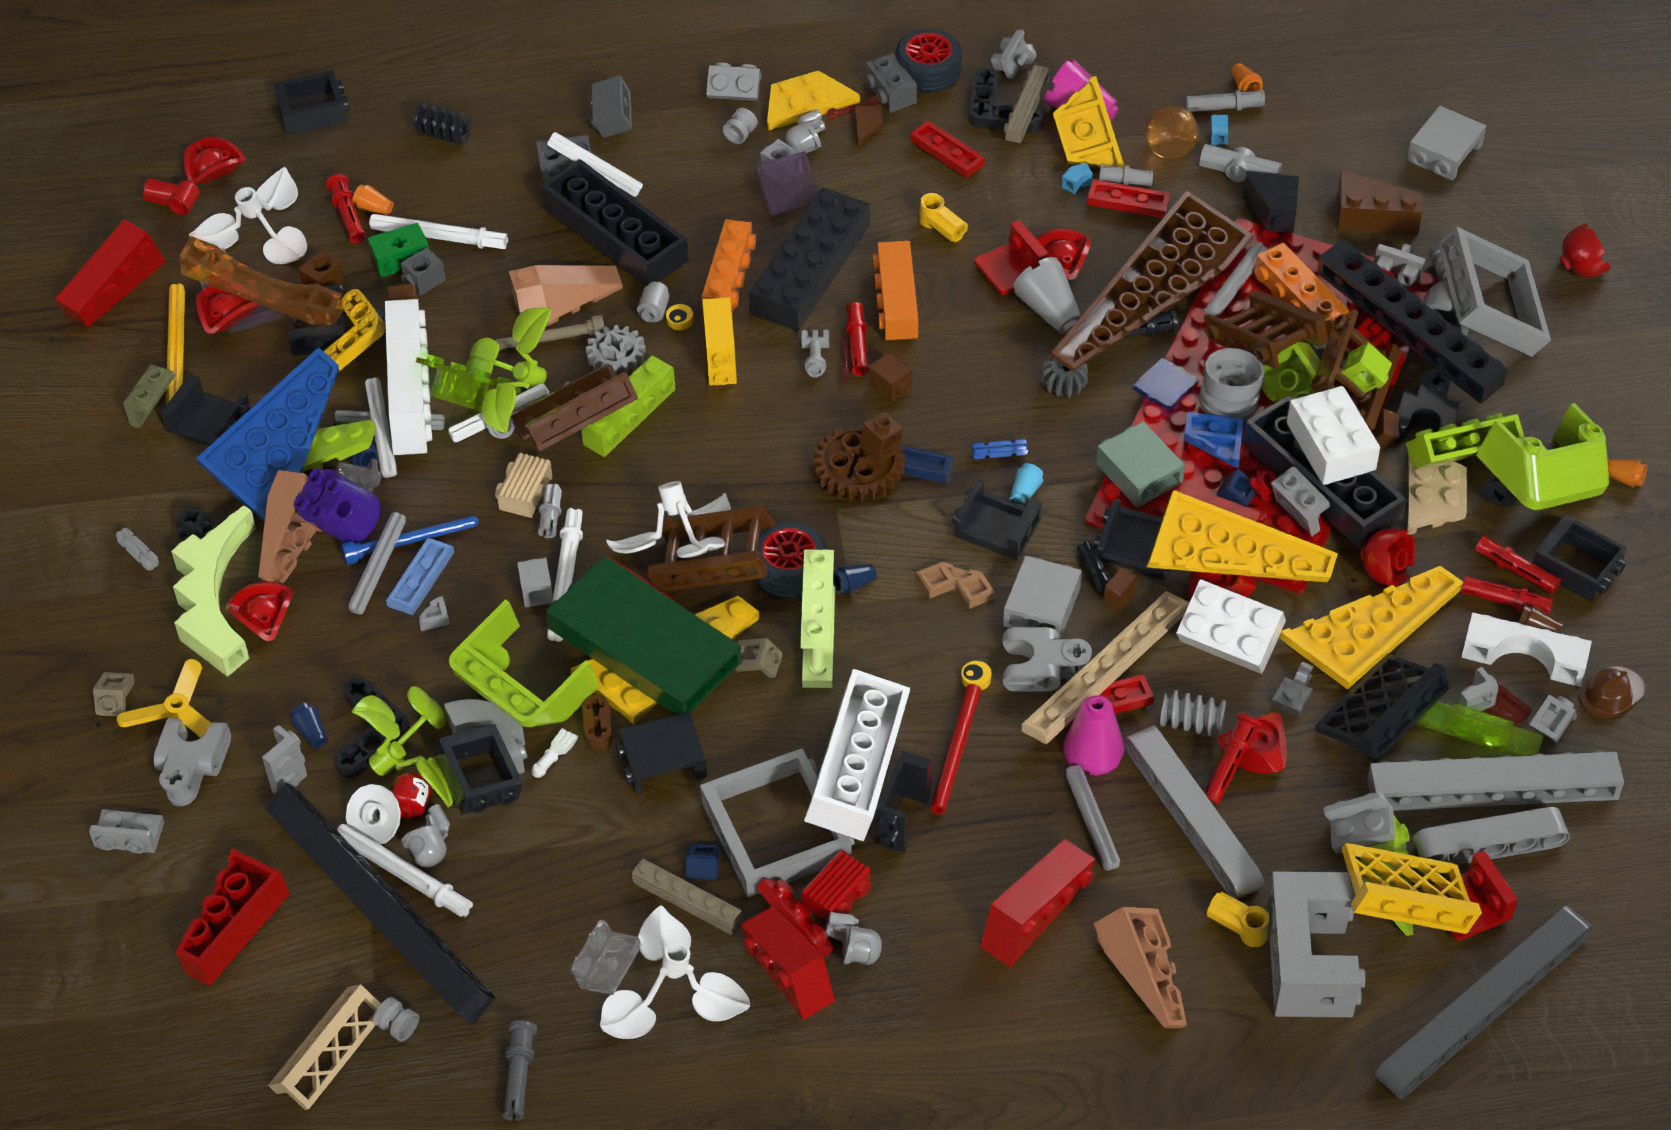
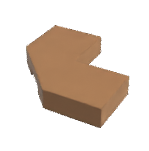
(945, 577)

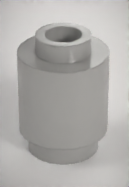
(653, 302)

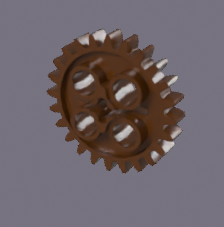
(841, 453)

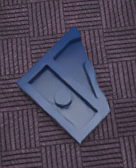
(1215, 435)

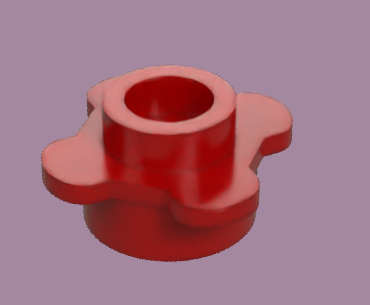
(1262, 484)

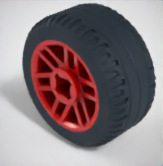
(930, 58)
(783, 554)

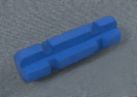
(999, 449)

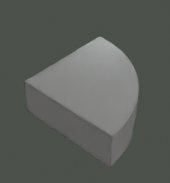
(434, 615)

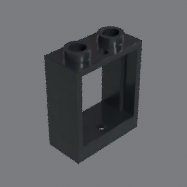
(316, 115)
(1589, 542)
(470, 744)

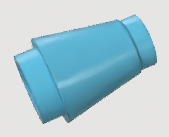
(1026, 483)

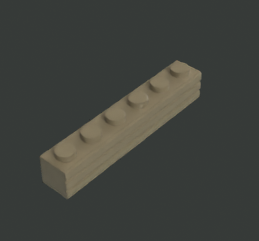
(1027, 104)
(687, 896)

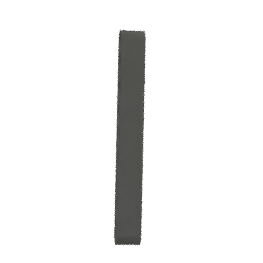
(1483, 1002)

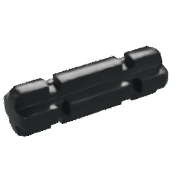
(1093, 565)

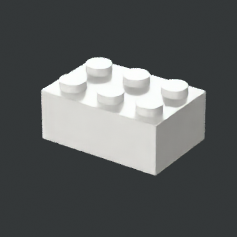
(1333, 435)
(1231, 626)

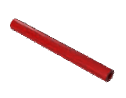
(955, 749)

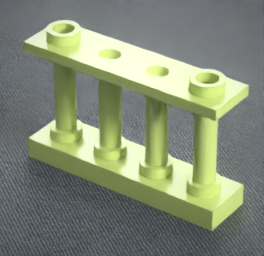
(818, 619)

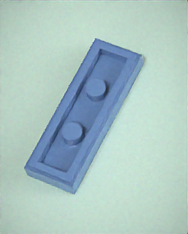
(420, 576)

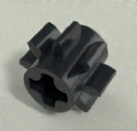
(193, 522)

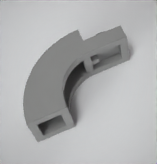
(474, 714)

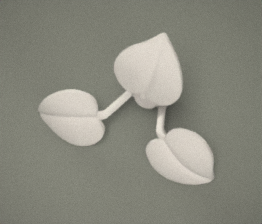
(275, 193)
(675, 503)
(665, 937)

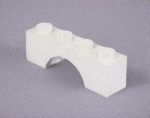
(1560, 654)

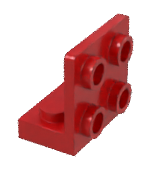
(1010, 260)
(1491, 891)

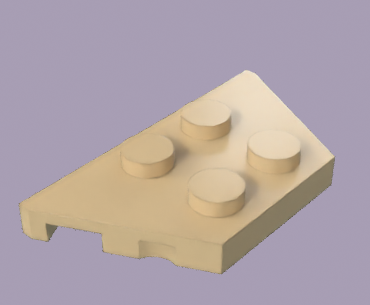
(1436, 495)

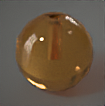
(1171, 132)

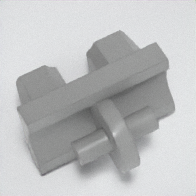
(1014, 55)
(1400, 263)

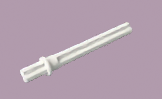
(442, 231)
(570, 537)
(441, 894)

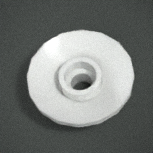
(363, 810)

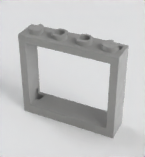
(1459, 254)
(789, 868)

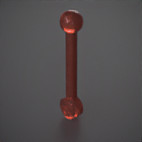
(833, 113)
(845, 343)

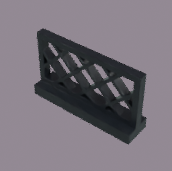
(1399, 713)

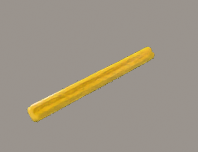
(175, 338)

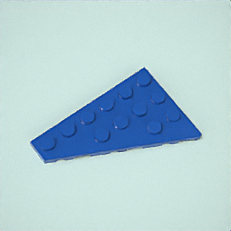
(272, 434)

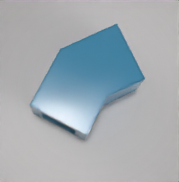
(1219, 129)
(1077, 178)

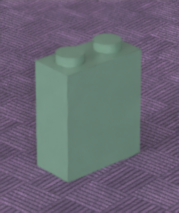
(1140, 464)

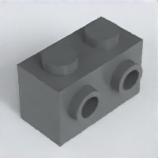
(890, 83)
(611, 107)

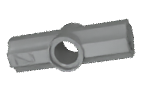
(1236, 162)

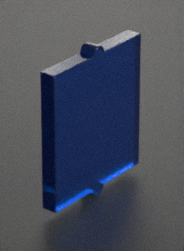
(1165, 384)

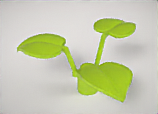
(500, 402)
(391, 754)

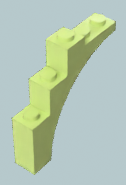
(197, 592)

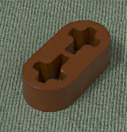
(591, 722)

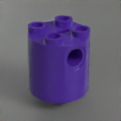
(338, 506)

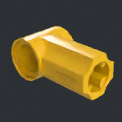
(935, 215)
(1239, 918)

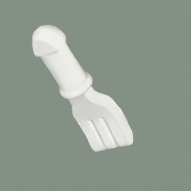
(560, 745)

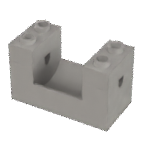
(1302, 981)

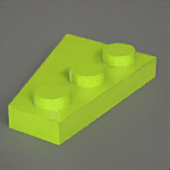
(339, 442)

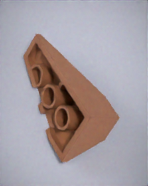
(562, 287)
(284, 528)
(1138, 947)

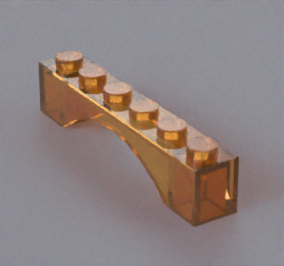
(216, 268)

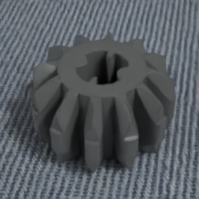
(1063, 380)

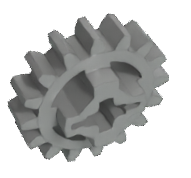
(618, 348)

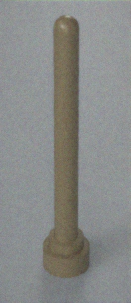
(590, 327)

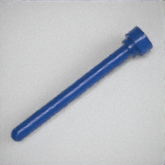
(354, 551)

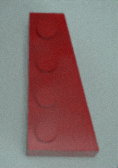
(1035, 901)

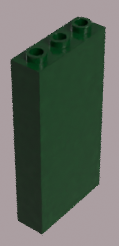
(643, 636)

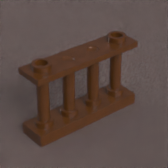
(1267, 312)
(1368, 403)
(574, 407)
(716, 569)

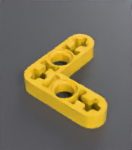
(367, 329)

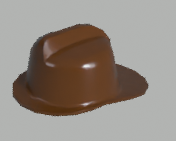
(1612, 692)

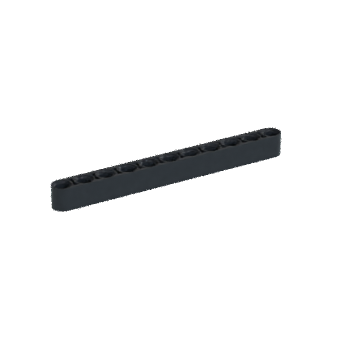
(380, 903)

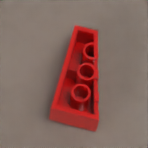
(110, 273)
(230, 916)

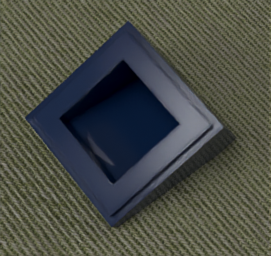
(1236, 488)
(703, 861)

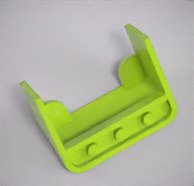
(1552, 476)
(482, 664)

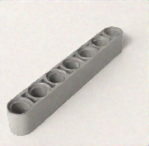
(1194, 813)

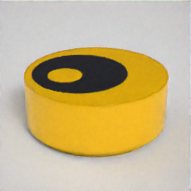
(679, 317)
(976, 673)

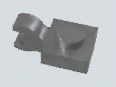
(1294, 694)

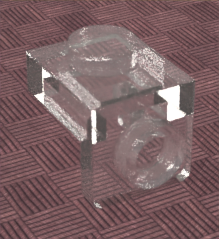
(364, 477)

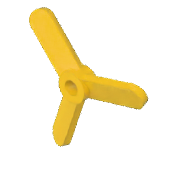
(180, 698)

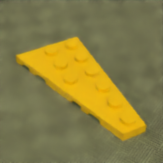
(1367, 629)

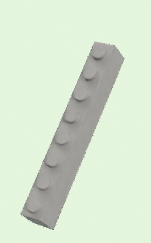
(1498, 780)

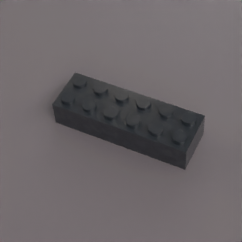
(614, 223)
(809, 259)
(1357, 503)

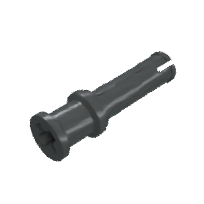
(519, 1056)

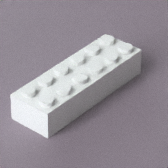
(407, 379)
(857, 755)

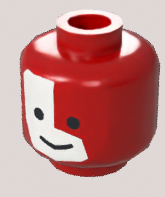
(412, 794)

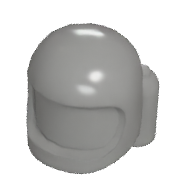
(804, 135)
(428, 842)
(858, 943)

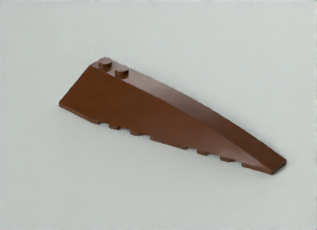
(1173, 261)

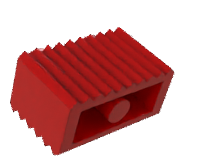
(837, 886)

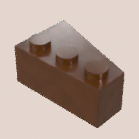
(1377, 206)

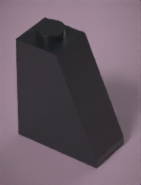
(1273, 199)

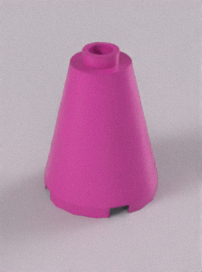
(1073, 78)
(1094, 737)

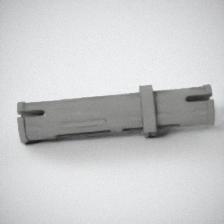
(1225, 101)

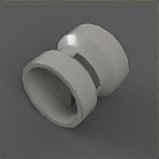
(740, 125)
(395, 1018)

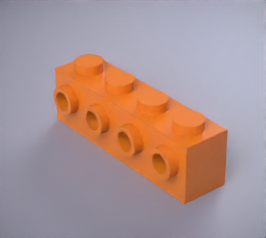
(730, 262)
(1297, 284)
(897, 290)

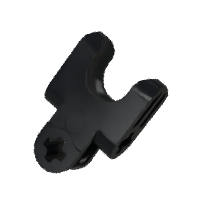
(1428, 405)

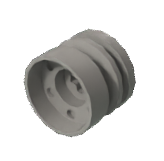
(1231, 384)

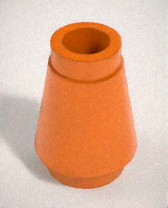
(1246, 79)
(371, 200)
(1627, 471)

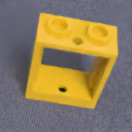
(719, 341)

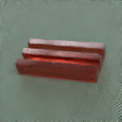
(1511, 704)

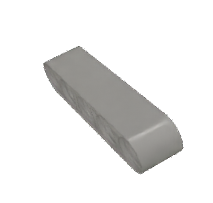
(1496, 835)

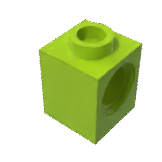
(1367, 368)

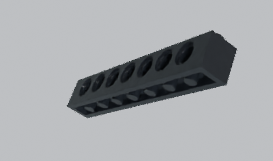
(1412, 321)

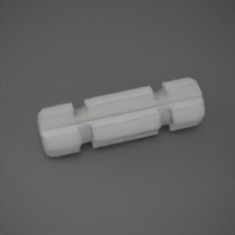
(137, 549)

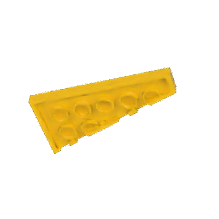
(1219, 541)
(728, 617)

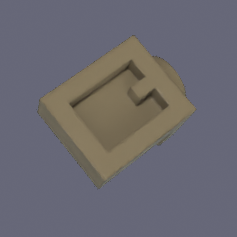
(759, 655)
(111, 693)

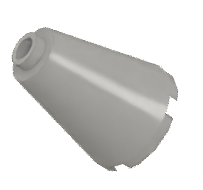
(1049, 294)

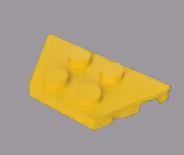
(805, 94)
(1087, 129)

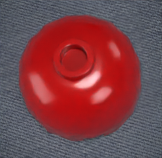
(1583, 253)
(1388, 556)

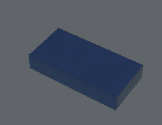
(927, 464)

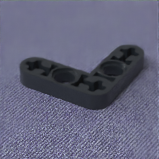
(992, 110)
(350, 751)

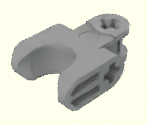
(1048, 655)
(187, 762)

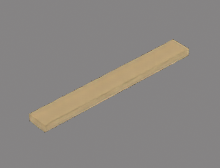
(1105, 667)

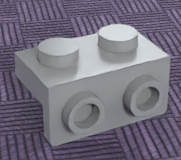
(733, 82)
(284, 760)

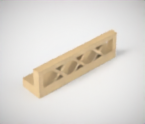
(317, 1042)

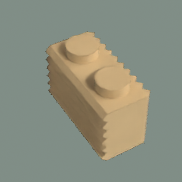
(524, 485)

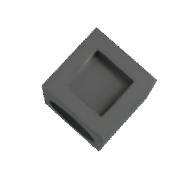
(423, 270)

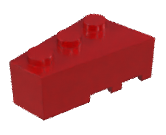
(789, 961)

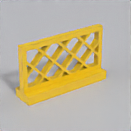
(1405, 902)

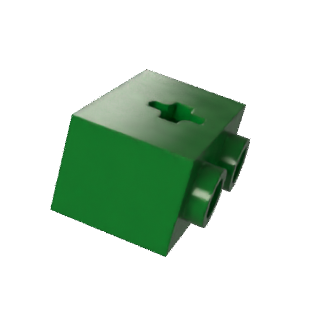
(395, 246)

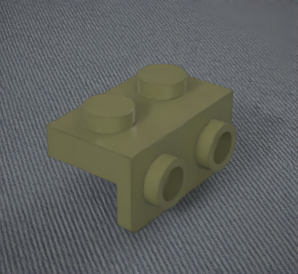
(147, 394)

